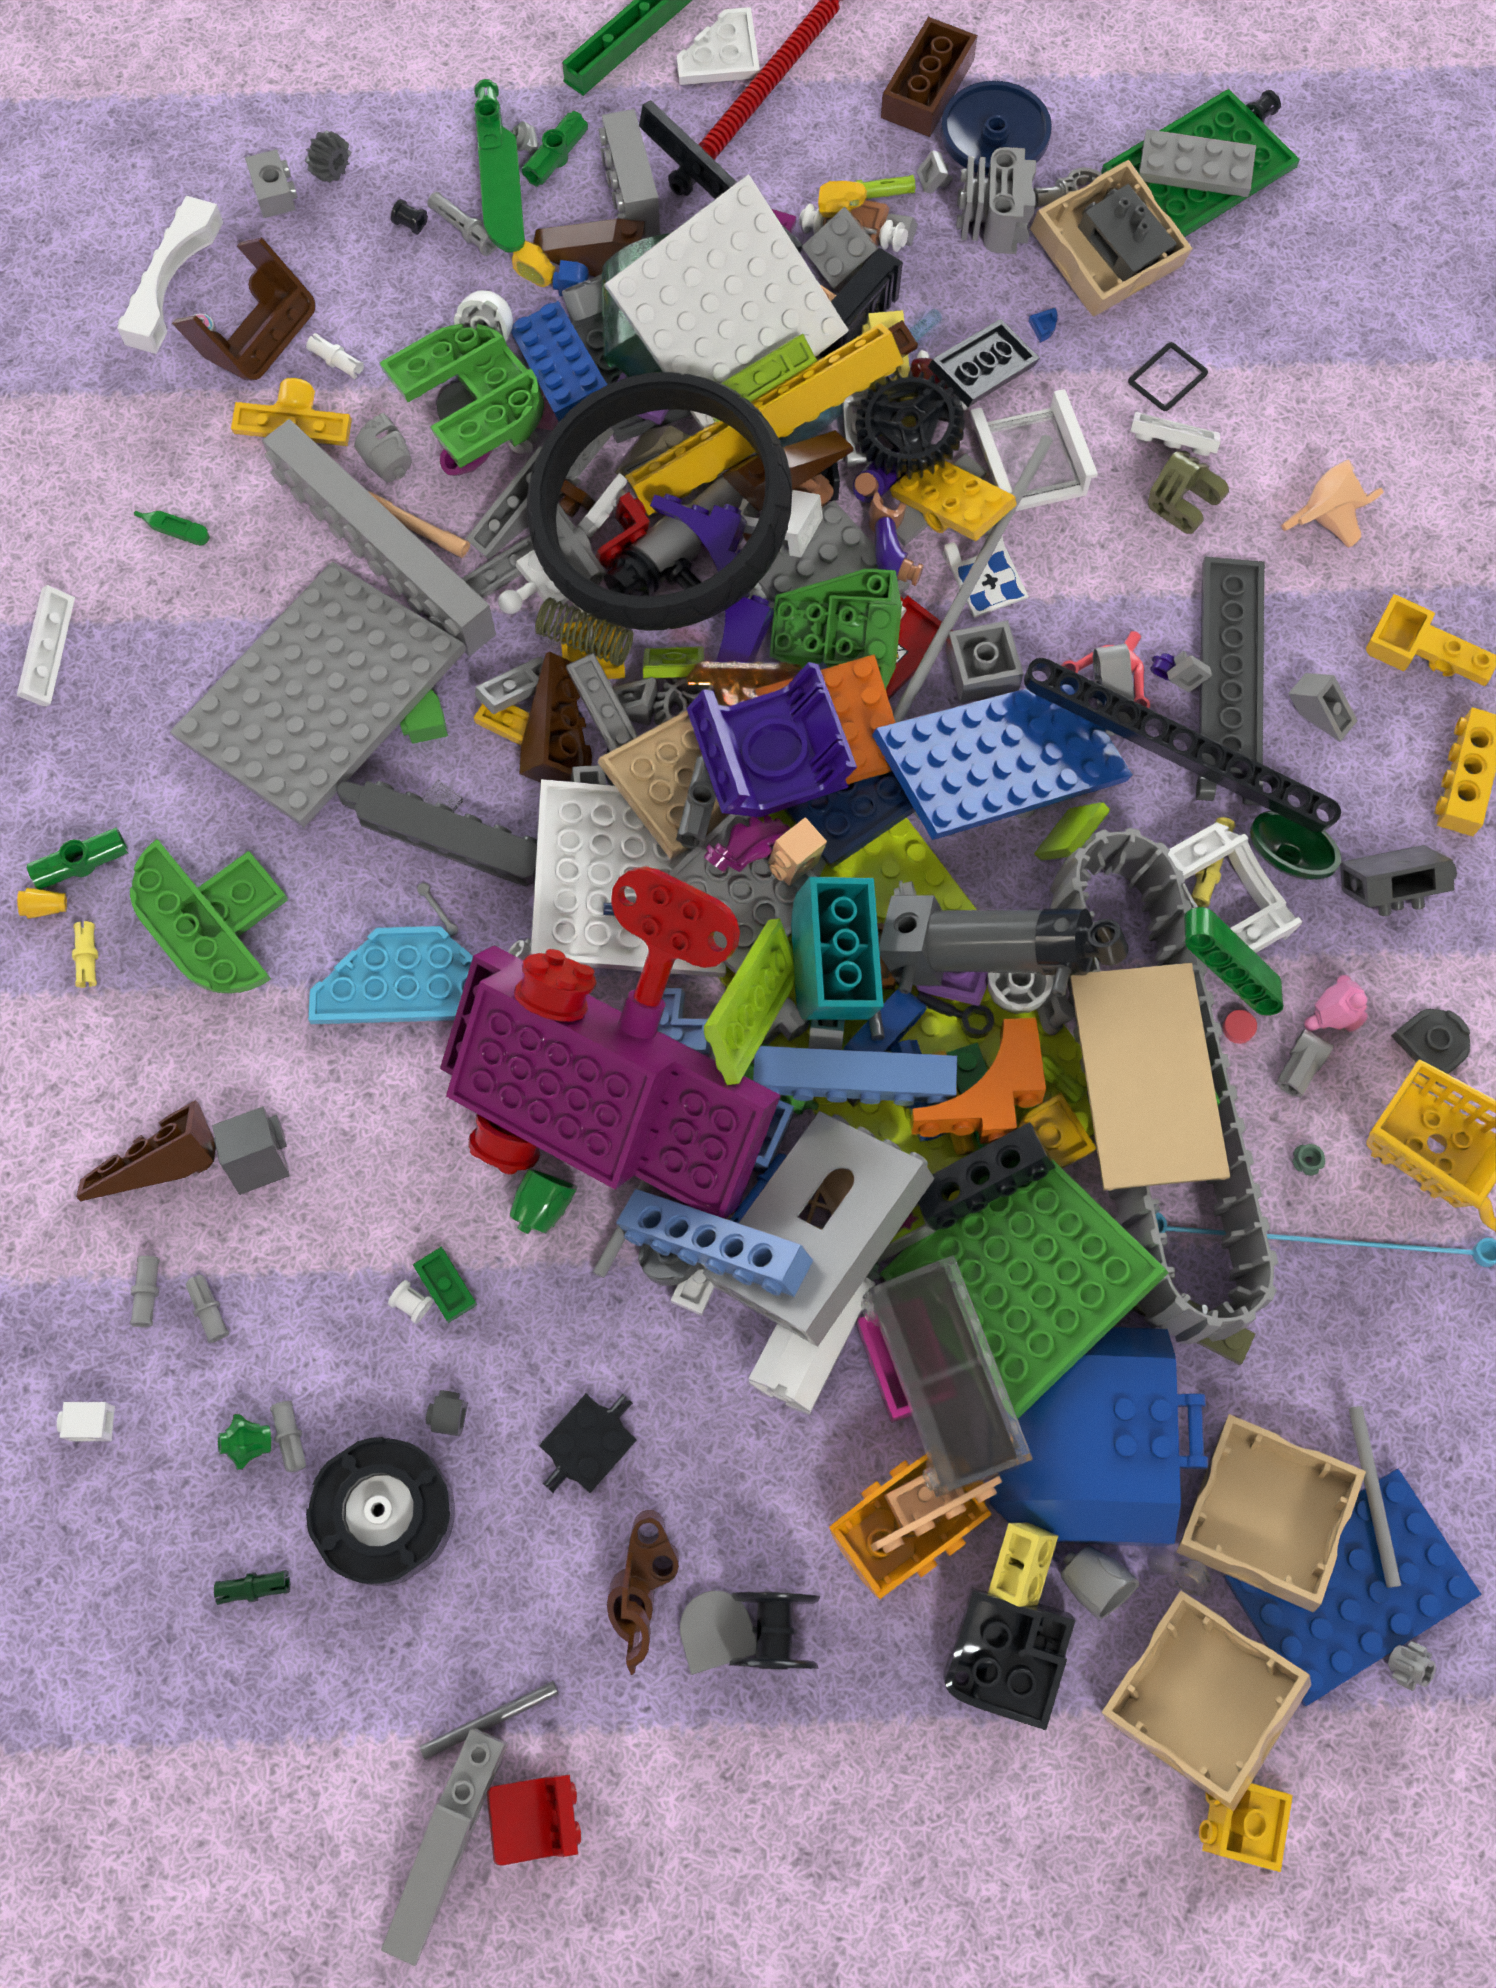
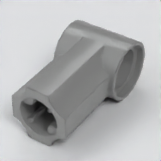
(1305, 1060)

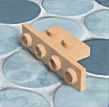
(918, 1506)

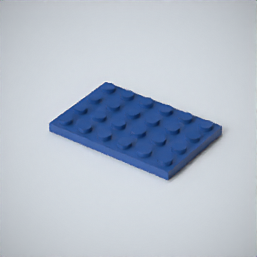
(1358, 1613)

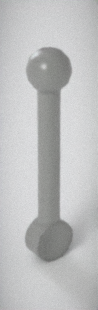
(424, 890)

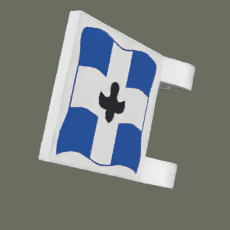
(998, 583)

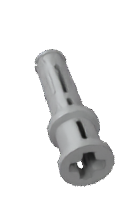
(471, 228)

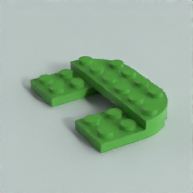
(504, 391)

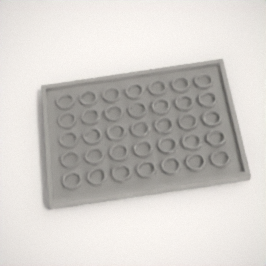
(318, 692)

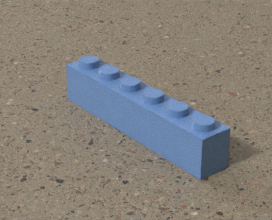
(856, 1075)

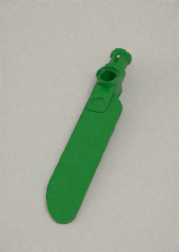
(498, 172)

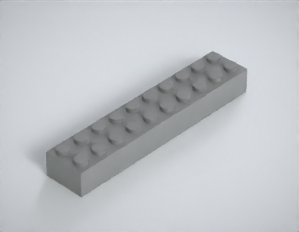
(378, 537)

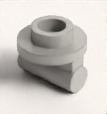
(525, 137)

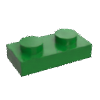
(444, 1284)

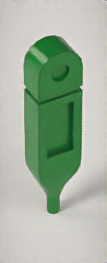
(175, 527)

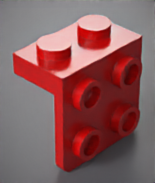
(632, 518)
(533, 1819)

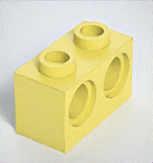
(1023, 1564)

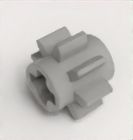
(1412, 1665)

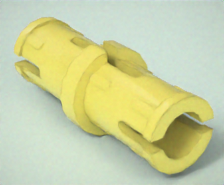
(85, 954)

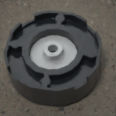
(347, 1503)

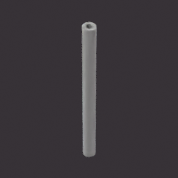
(1374, 1497)

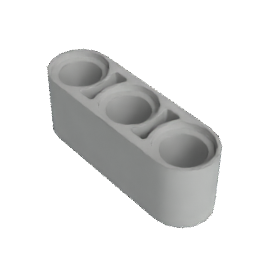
(584, 298)
(1114, 672)

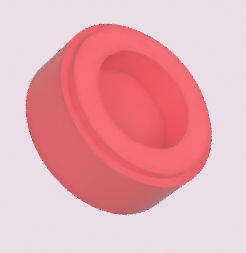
(1239, 1026)

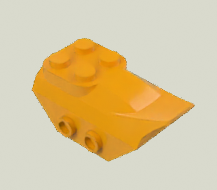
(874, 1520)

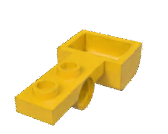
(1407, 632)

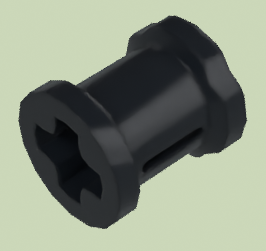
(1262, 106)
(408, 216)

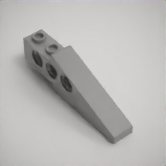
(509, 512)
(444, 1845)

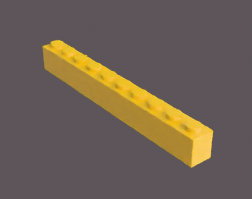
(784, 407)

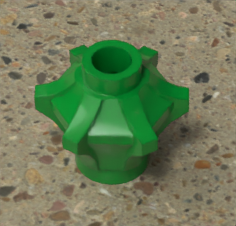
(244, 1441)

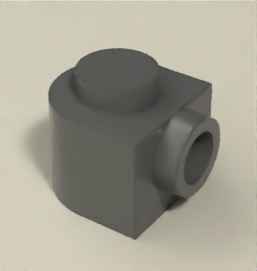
(447, 1413)

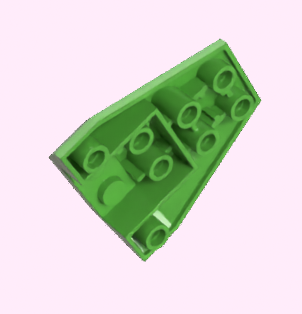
(840, 621)

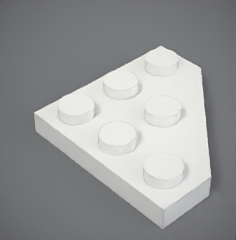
(721, 51)

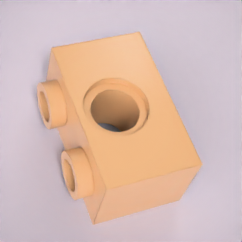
(796, 852)

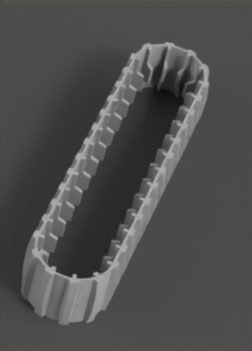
(1253, 1263)

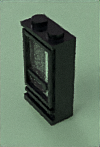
(866, 293)

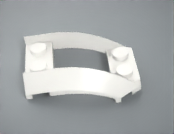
(1216, 842)

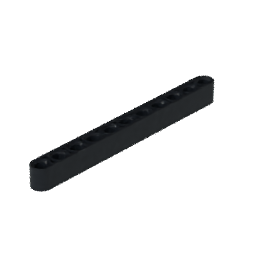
(1196, 745)

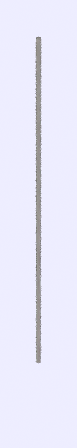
(901, 710)

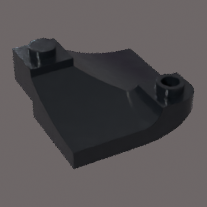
(1010, 1658)

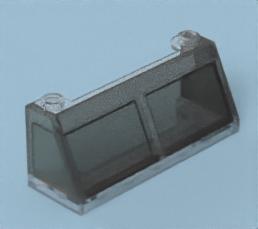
(947, 1376)

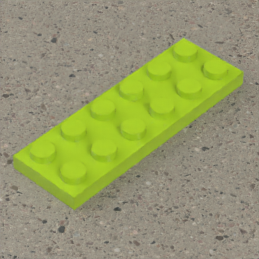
(751, 1002)

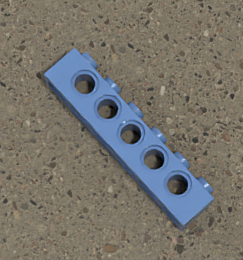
(715, 1243)

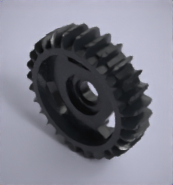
(913, 443)

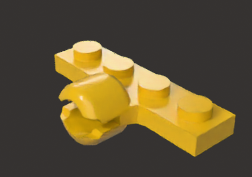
(296, 404)

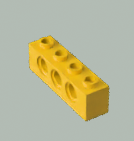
(1454, 812)

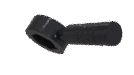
(950, 1010)

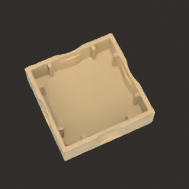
(1078, 260)
(1271, 1513)
(1207, 1700)

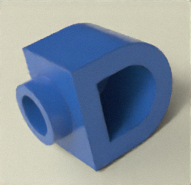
(569, 274)

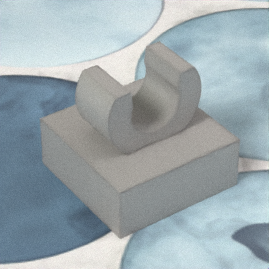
(933, 172)
(1188, 672)

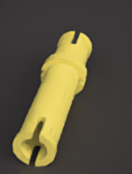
(1210, 875)

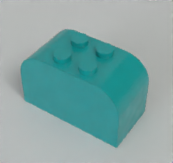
(836, 949)

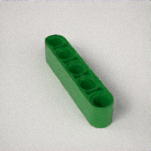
(1233, 961)

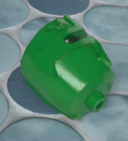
(540, 1201)

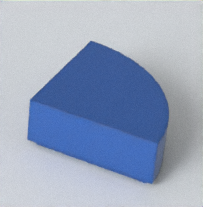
(1044, 323)

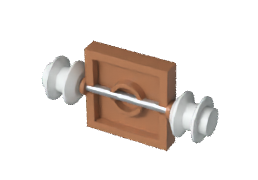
(871, 217)

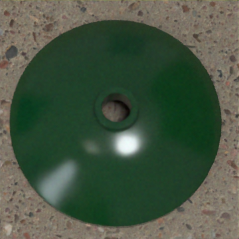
(1294, 848)

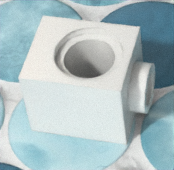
(86, 1421)

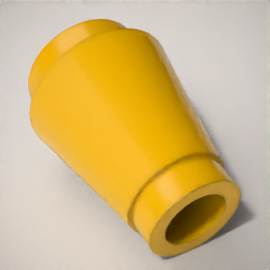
(40, 903)

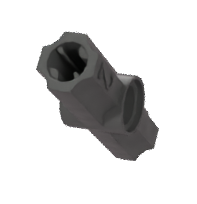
(697, 814)

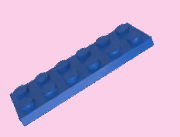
(557, 358)

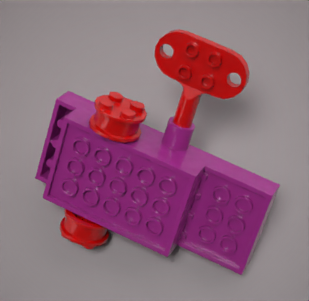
(601, 1082)

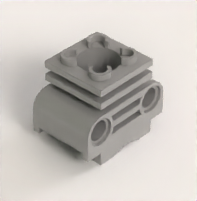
(1001, 201)

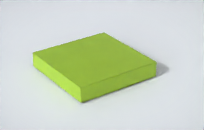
(671, 661)
(1072, 831)

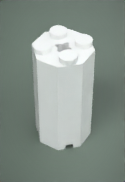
(798, 1369)

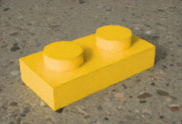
(507, 723)

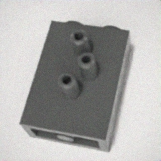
(1125, 232)
(1397, 876)

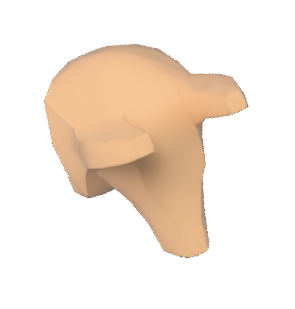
(1335, 503)

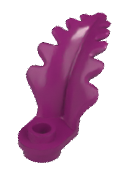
(746, 843)

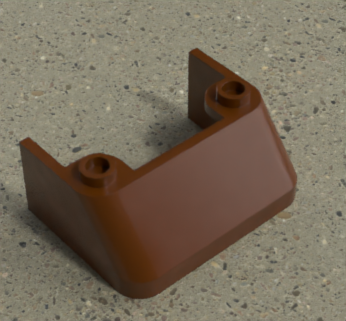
(268, 329)

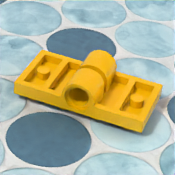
(954, 500)

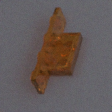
(737, 681)

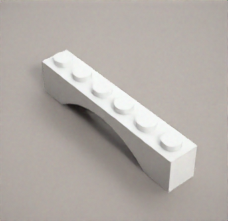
(192, 229)

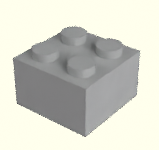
(840, 249)
(984, 661)

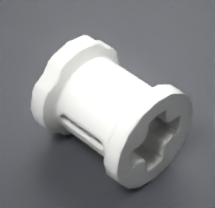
(410, 1301)

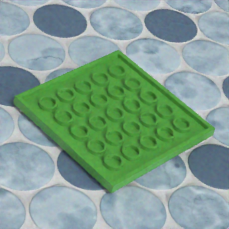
(1042, 1276)

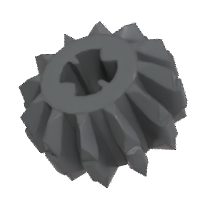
(328, 156)

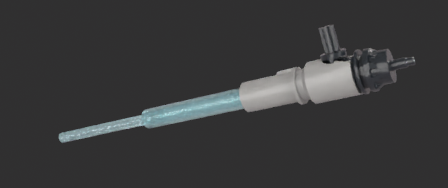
(672, 545)

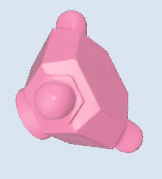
(1339, 1007)

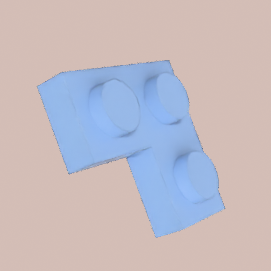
(686, 1031)

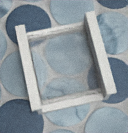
(1012, 440)

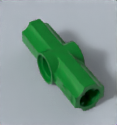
(555, 148)
(60, 864)

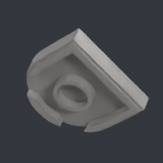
(715, 1631)

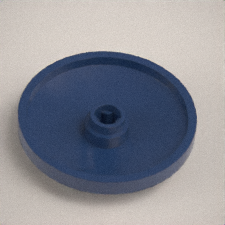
(994, 117)

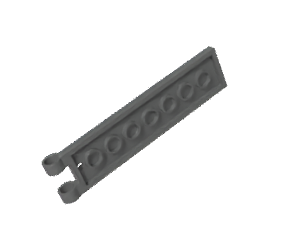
(1235, 652)

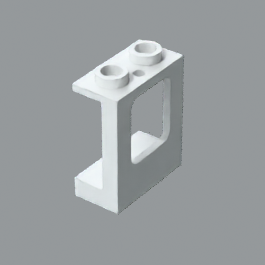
(803, 522)

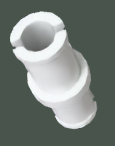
(334, 355)

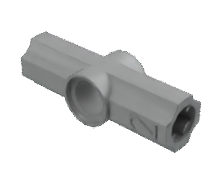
(577, 548)

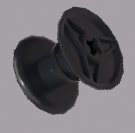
(774, 1630)

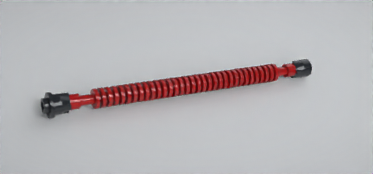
(759, 89)

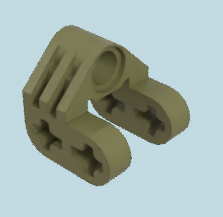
(1177, 478)

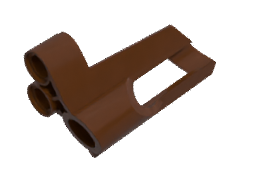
(640, 1579)

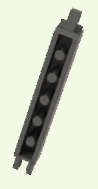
(442, 831)

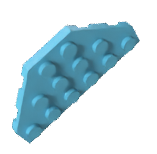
(394, 978)

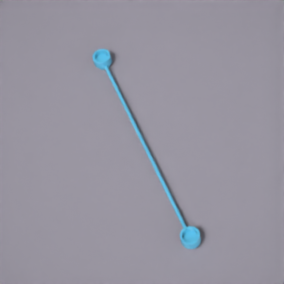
(1483, 1252)

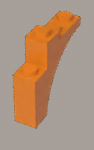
(989, 1105)

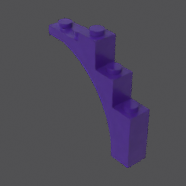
(720, 533)

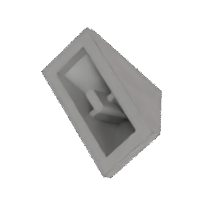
(638, 699)

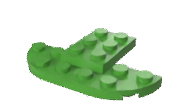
(204, 923)

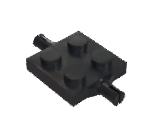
(587, 1443)

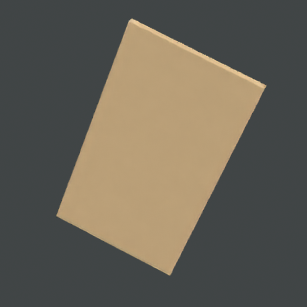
(1149, 1077)

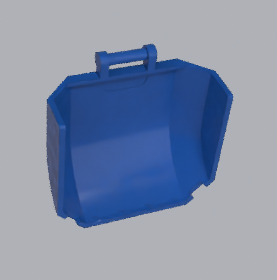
(1107, 1447)

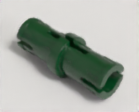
(252, 1587)

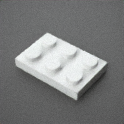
(1175, 434)

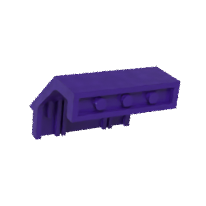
(773, 746)

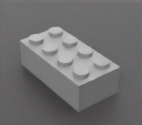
(629, 170)

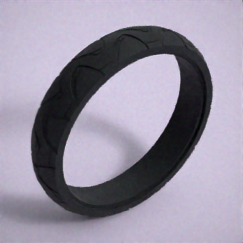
(609, 407)

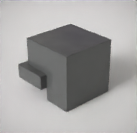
(251, 1149)

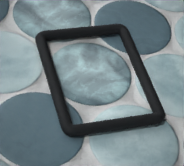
(1131, 380)

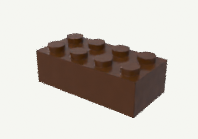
(928, 76)

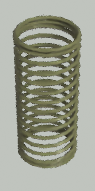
(617, 659)

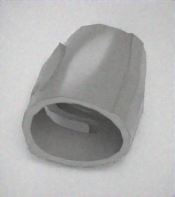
(387, 455)
(1098, 1581)

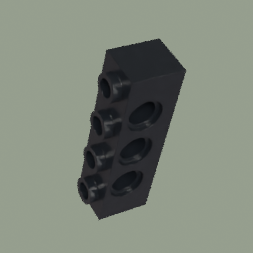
(989, 1160)

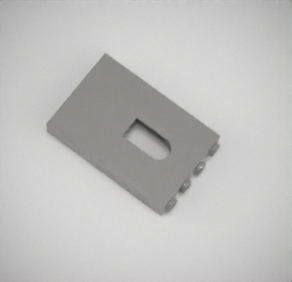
(855, 1236)

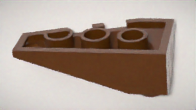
(589, 242)
(804, 459)
(554, 728)
(173, 1153)

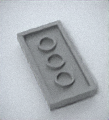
(1197, 163)

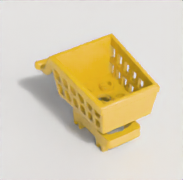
(1467, 1165)

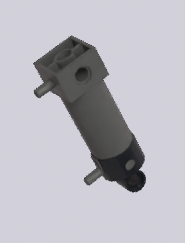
(926, 941)

